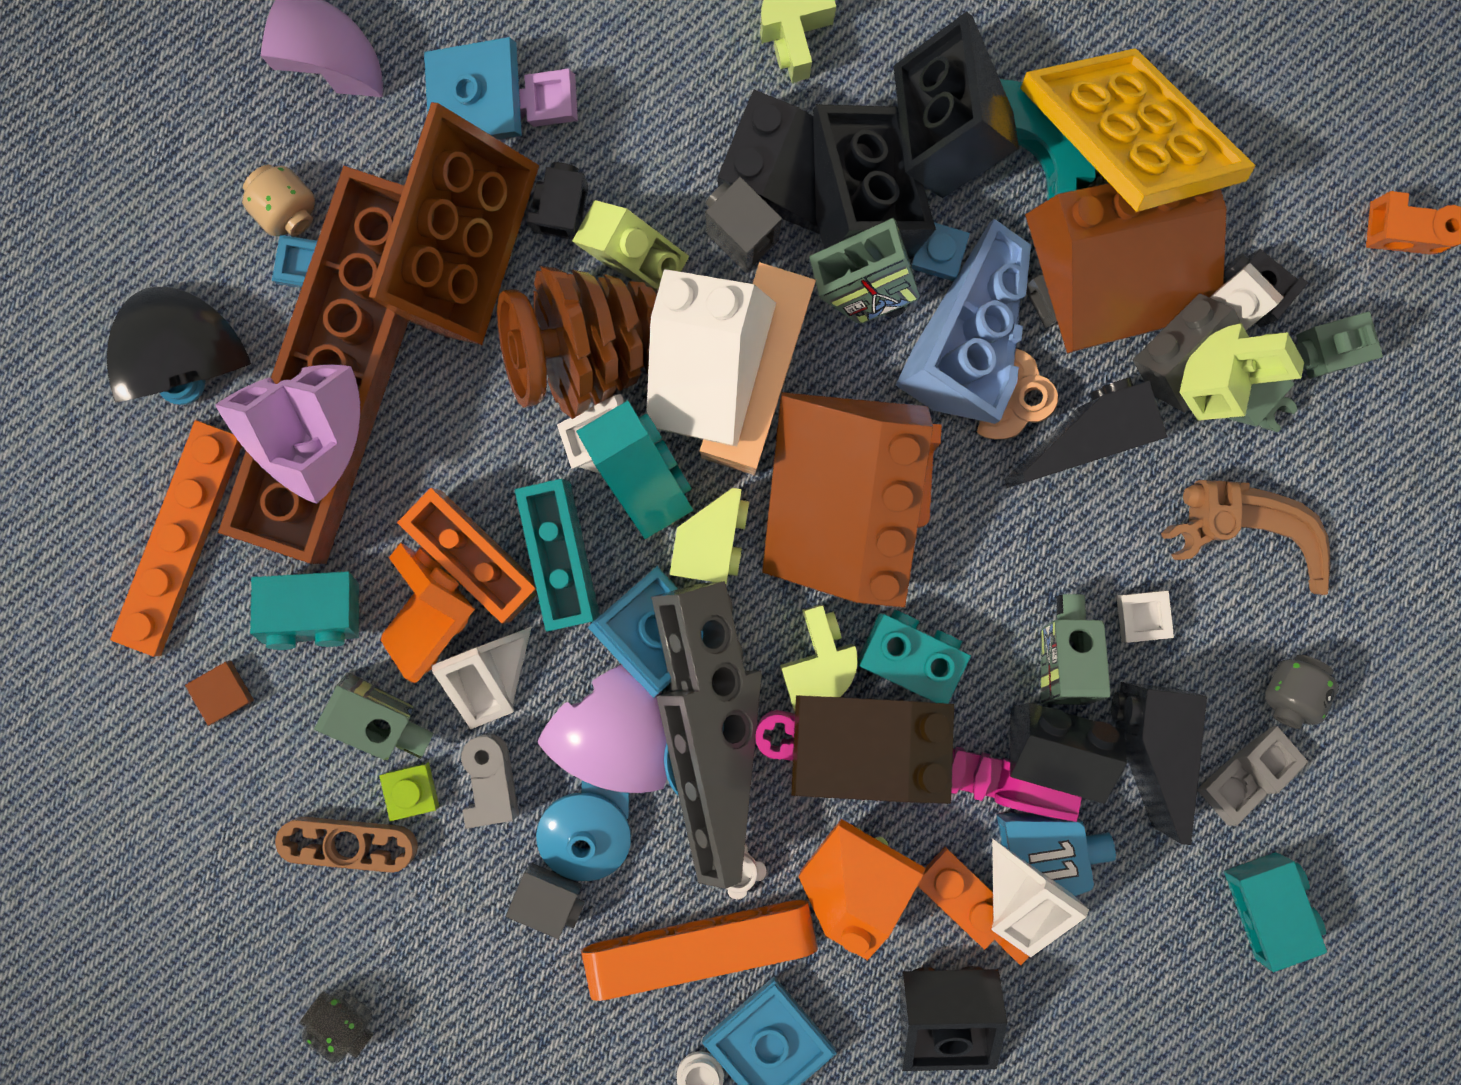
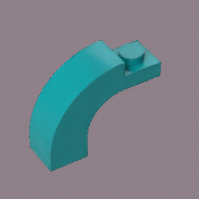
(1061, 161)

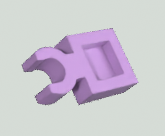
(549, 98)

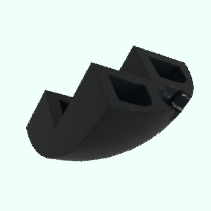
(168, 341)

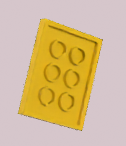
(1137, 128)

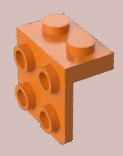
(428, 617)

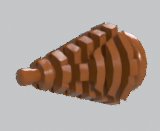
(587, 339)

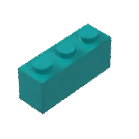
(637, 469)
(557, 554)

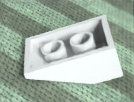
(705, 354)

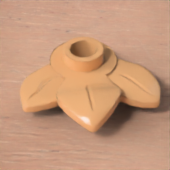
(1017, 411)

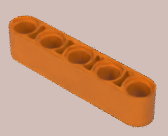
(699, 950)

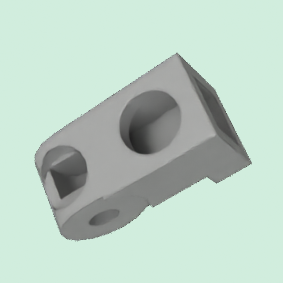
(492, 782)

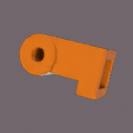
(1412, 229)

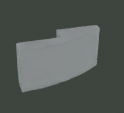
(1251, 774)

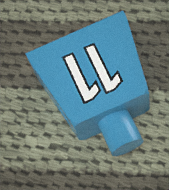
(1056, 848)

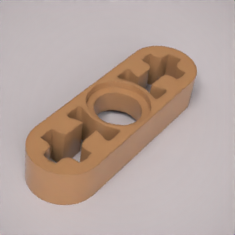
(313, 829)

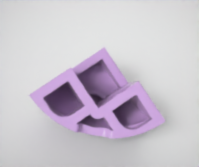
(322, 41)
(299, 427)
(610, 736)

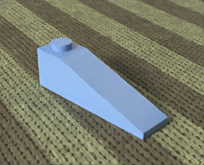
(970, 342)

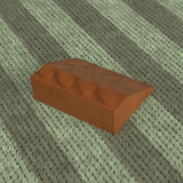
(454, 228)
(1125, 269)
(847, 496)

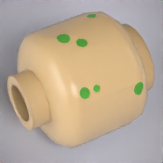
(278, 200)

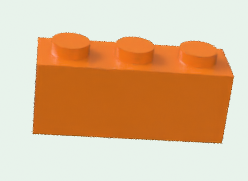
(469, 555)

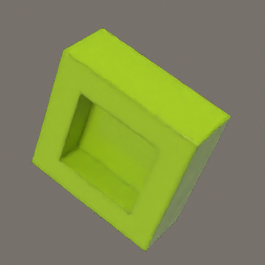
(409, 791)

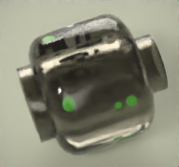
(337, 1025)

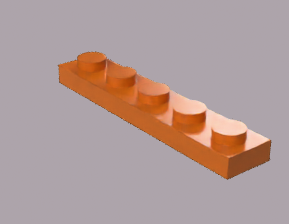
(177, 539)

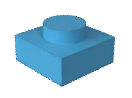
(942, 253)

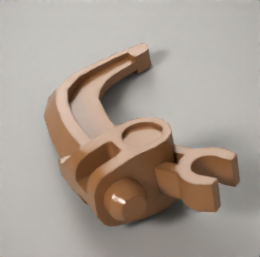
(1225, 507)

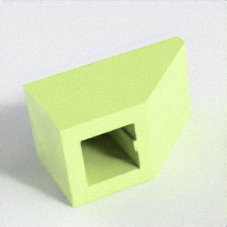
(628, 244)
(706, 540)

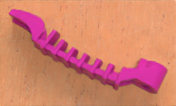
(970, 773)

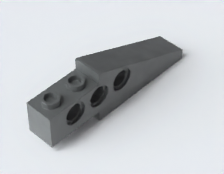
(708, 764)

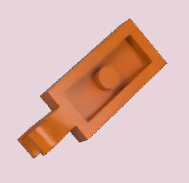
(964, 900)

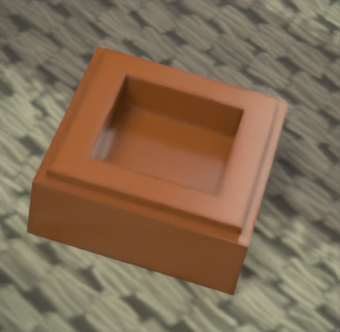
(219, 693)

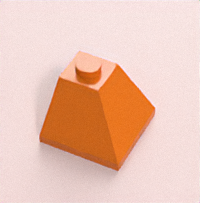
(858, 888)

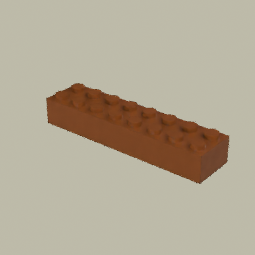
(329, 326)

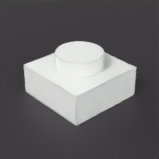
(1248, 295)
(1145, 616)

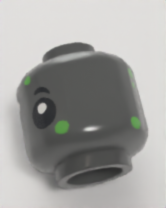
(1301, 691)

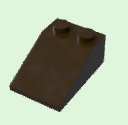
(873, 749)

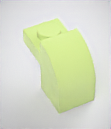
(787, 23)
(1228, 363)
(828, 671)

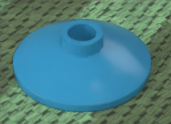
(586, 819)

